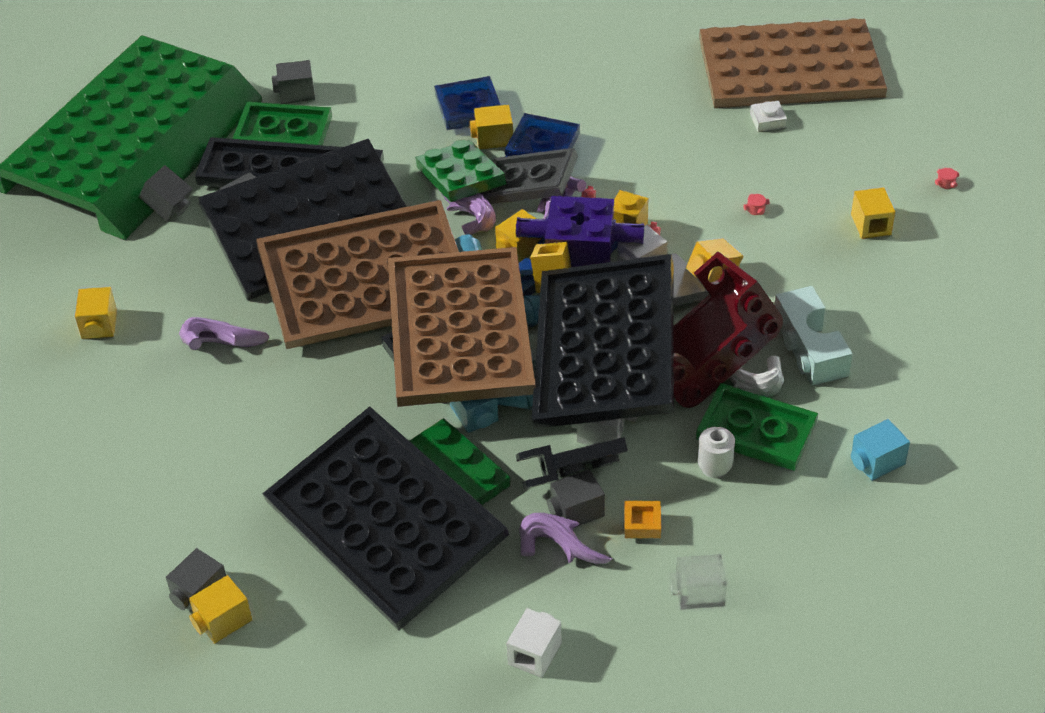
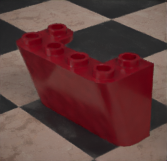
(721, 331)

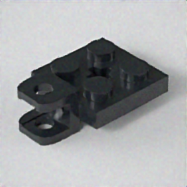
(571, 461)

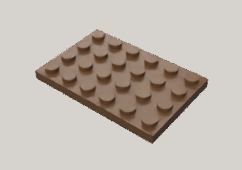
(791, 63)
(337, 274)
(459, 327)

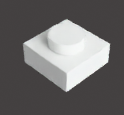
(768, 116)

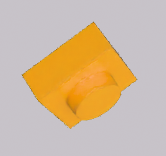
(642, 519)

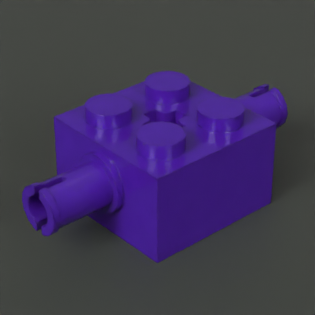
(586, 227)

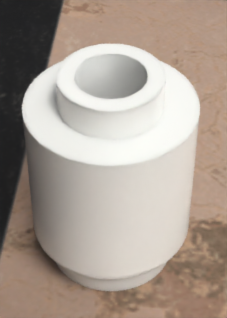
(716, 451)

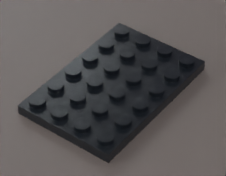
(296, 197)
(605, 342)
(385, 517)

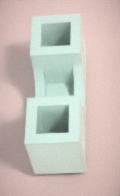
(818, 355)

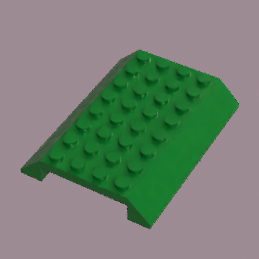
(126, 124)

